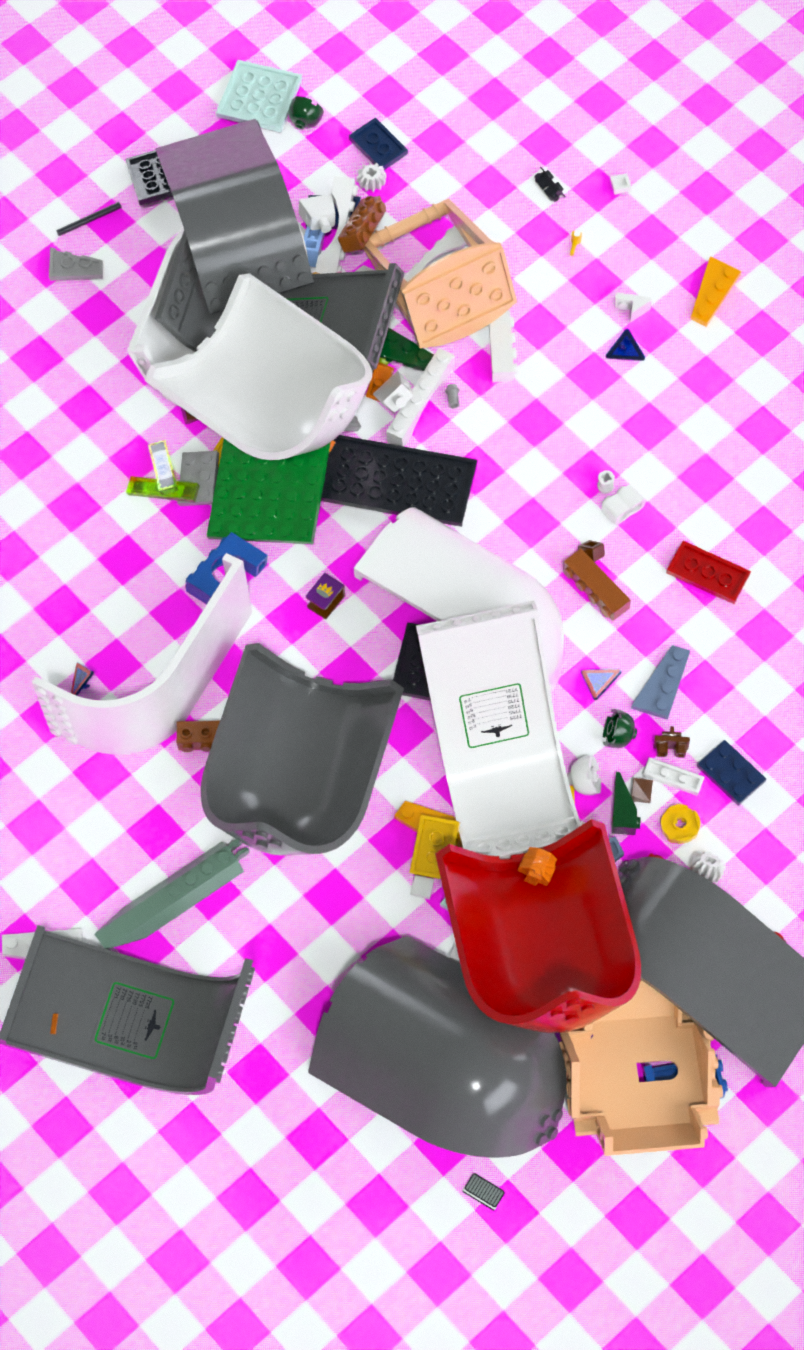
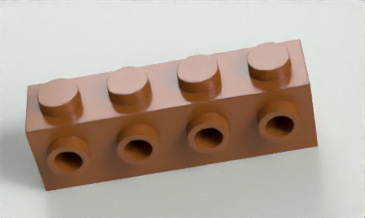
(362, 224)
(596, 585)
(196, 735)

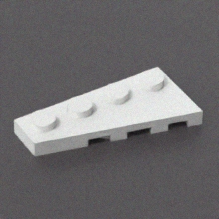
(18, 944)

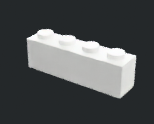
(502, 348)

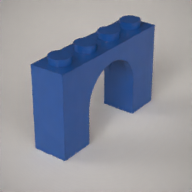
(203, 584)

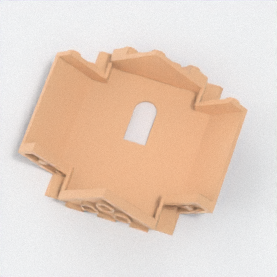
(606, 1085)

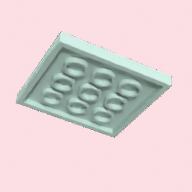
(259, 94)

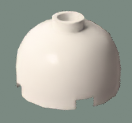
(584, 776)

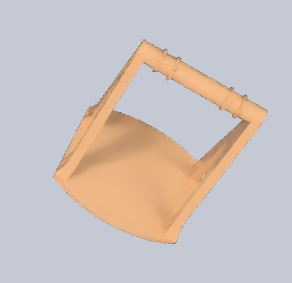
(456, 291)

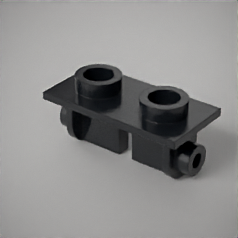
(554, 189)

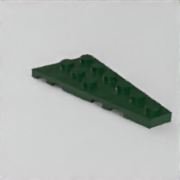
(404, 351)

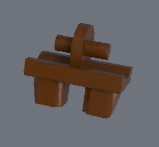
(671, 740)

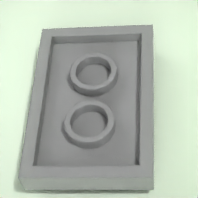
(200, 468)

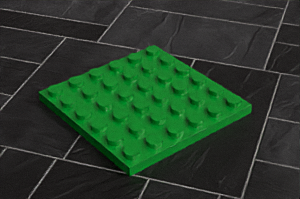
(268, 497)

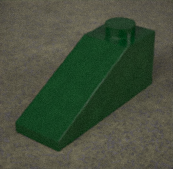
(624, 810)

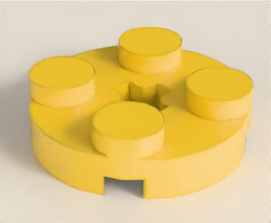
(686, 815)

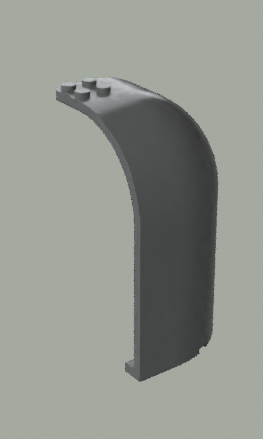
(295, 756)
(432, 1062)

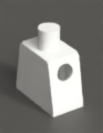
(318, 212)
(394, 392)

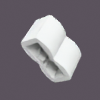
(623, 504)

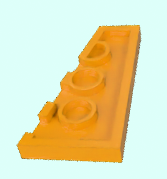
(715, 287)
(410, 814)

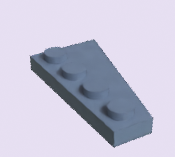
(661, 689)

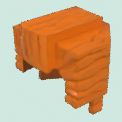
(537, 866)

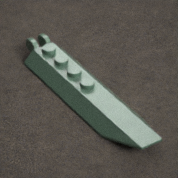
(173, 896)

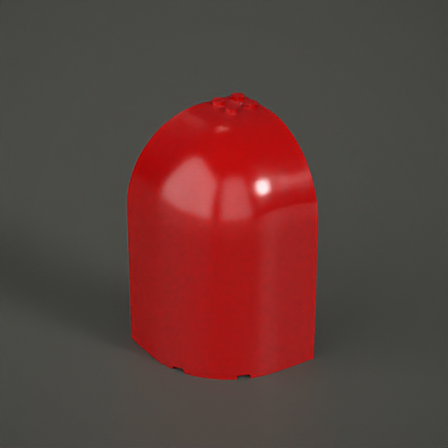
(541, 951)

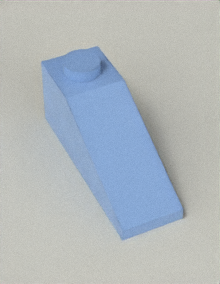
(314, 243)

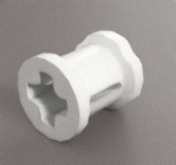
(606, 481)

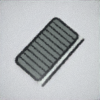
(483, 1191)

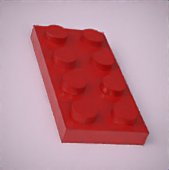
(708, 572)

